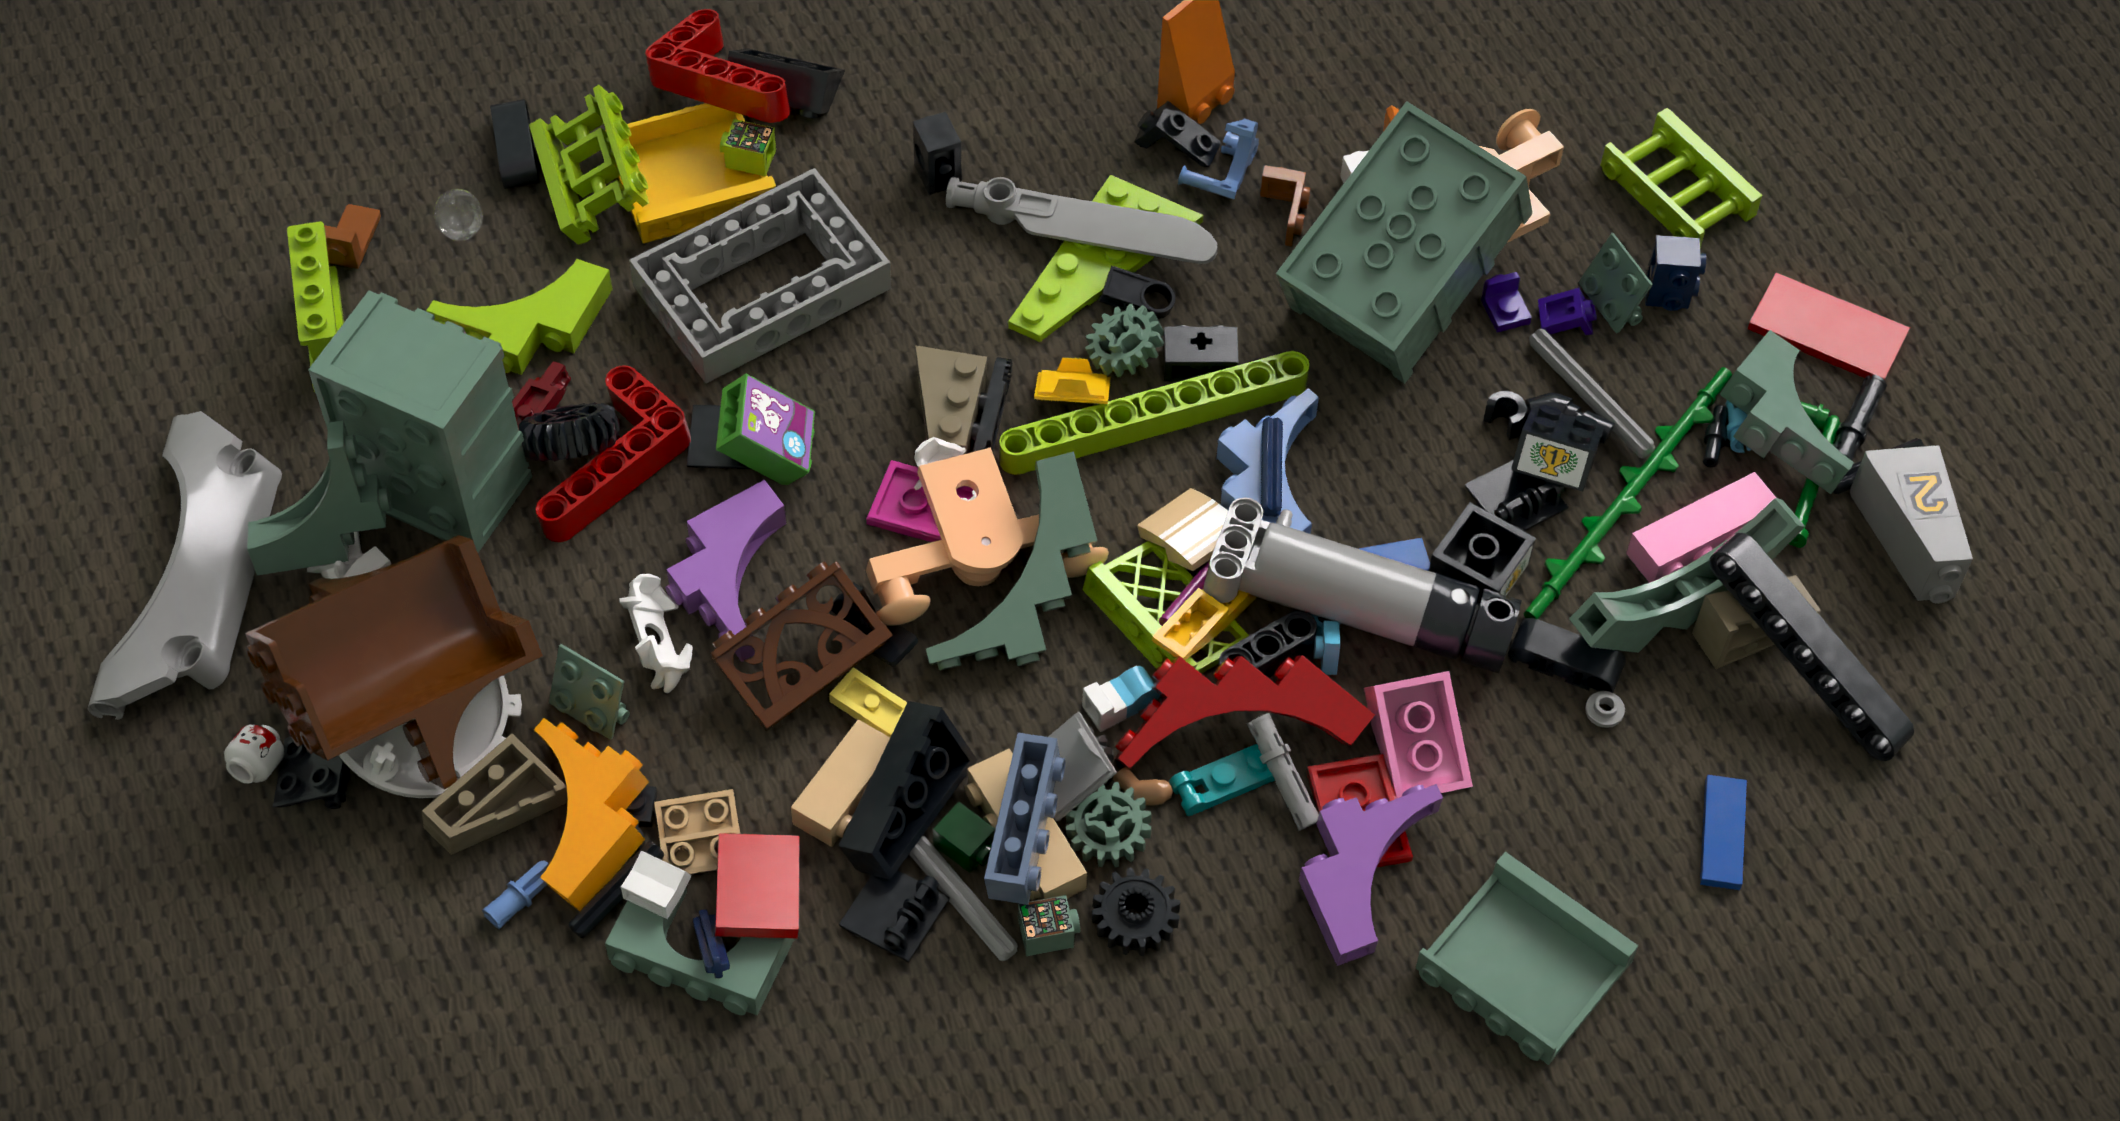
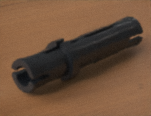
(1853, 431)

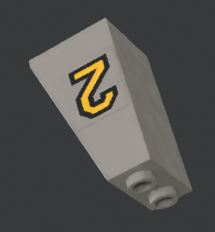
(1915, 518)

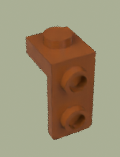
(1287, 186)
(352, 236)

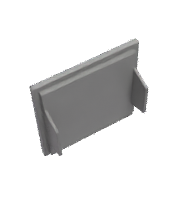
(1085, 765)

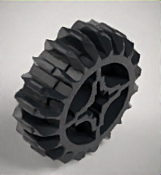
(569, 432)

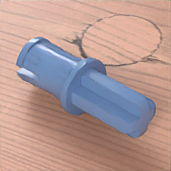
(516, 896)

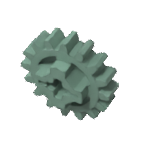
(1124, 340)
(1125, 816)

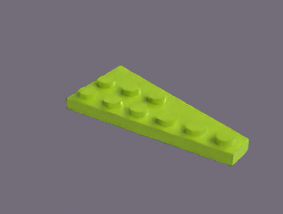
(1080, 270)

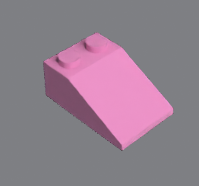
(1419, 733)

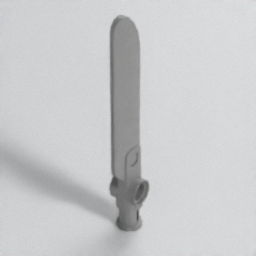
(1085, 221)

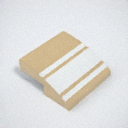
(1186, 528)

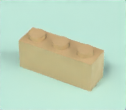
(838, 786)

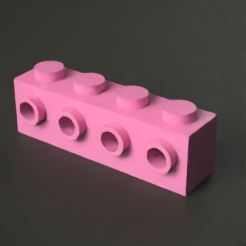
(1697, 527)

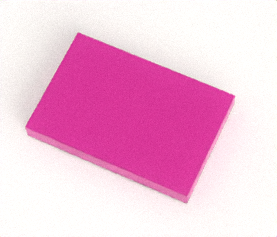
(902, 507)

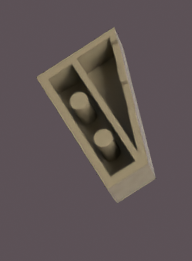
(950, 393)
(1729, 631)
(493, 797)

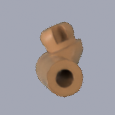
(1153, 791)

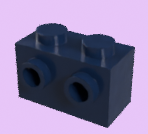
(1674, 272)

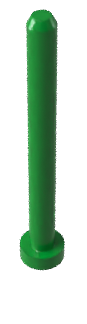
(1810, 488)

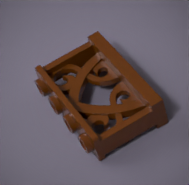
(854, 643)

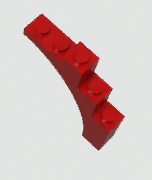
(1189, 696)

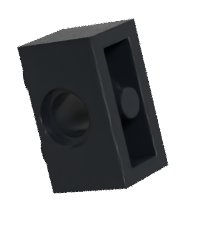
(936, 152)

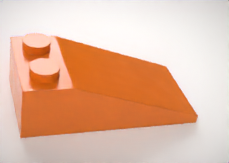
(1195, 59)

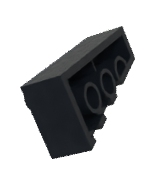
(907, 790)

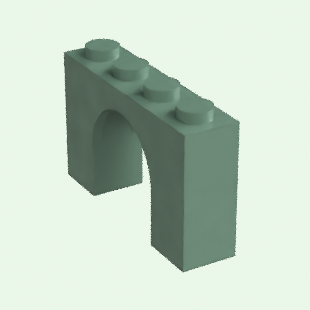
(641, 944)

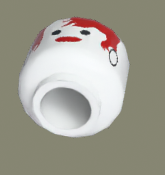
(253, 753)

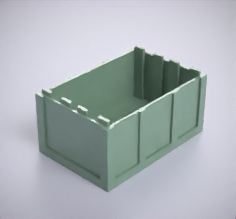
(1405, 240)
(426, 416)

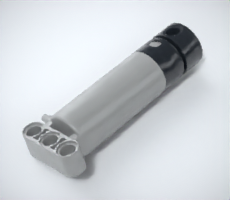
(1358, 588)

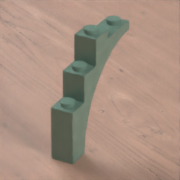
(1634, 616)
(1014, 624)

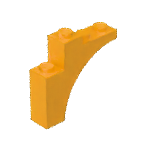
(597, 828)

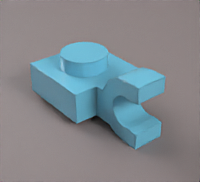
(1327, 645)

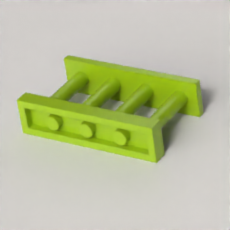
(1691, 155)

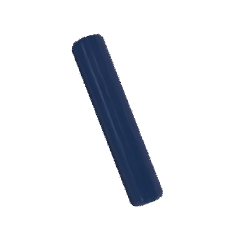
(1271, 466)
(710, 946)

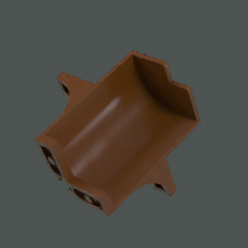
(391, 652)

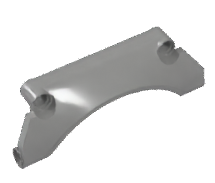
(206, 584)

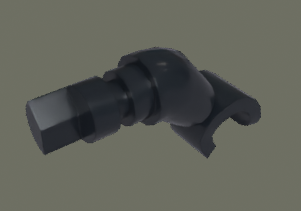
(1517, 410)

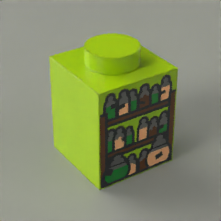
(748, 147)

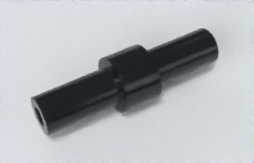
(1715, 436)

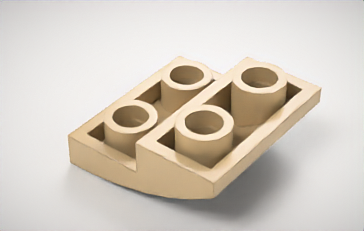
(692, 827)

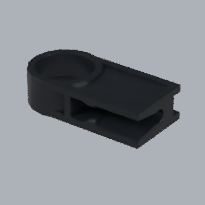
(1129, 288)

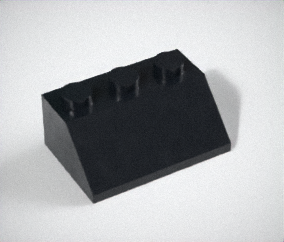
(808, 84)

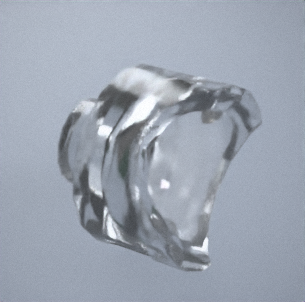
(458, 214)

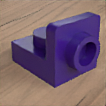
(1504, 302)
(1566, 312)

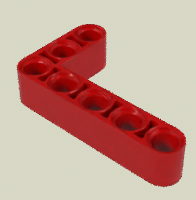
(686, 66)
(615, 472)

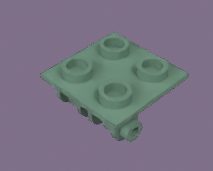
(1616, 284)
(587, 692)

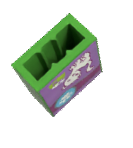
(765, 430)

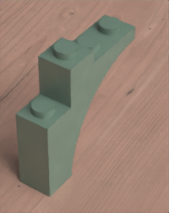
(1776, 418)
(325, 519)

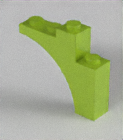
(551, 316)

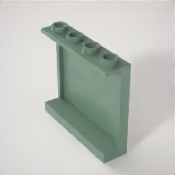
(1527, 959)

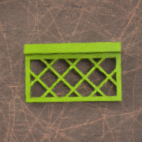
(1140, 623)

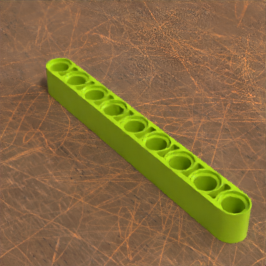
(1210, 397)

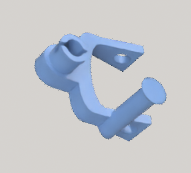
(1241, 147)

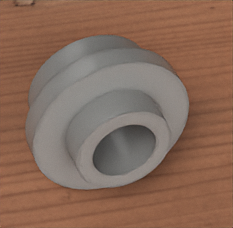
(1602, 717)

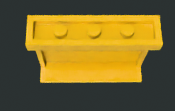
(688, 171)

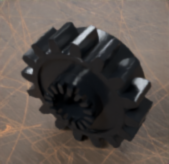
(1137, 930)

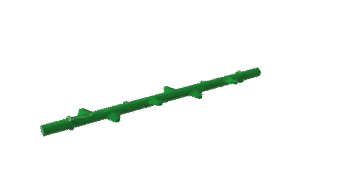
(1625, 502)

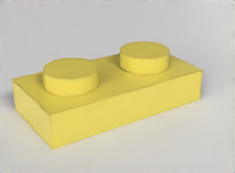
(868, 701)

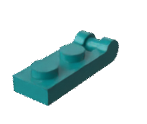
(1221, 780)

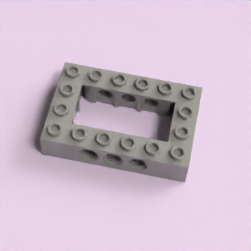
(805, 204)

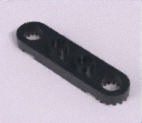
(992, 406)

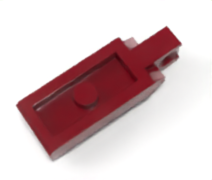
(541, 393)

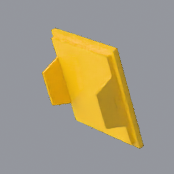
(1073, 383)

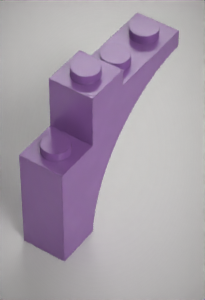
(721, 548)
(1357, 840)

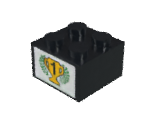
(1558, 447)
(1483, 551)

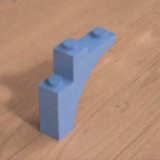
(1242, 454)

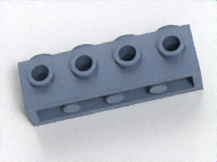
(1023, 819)

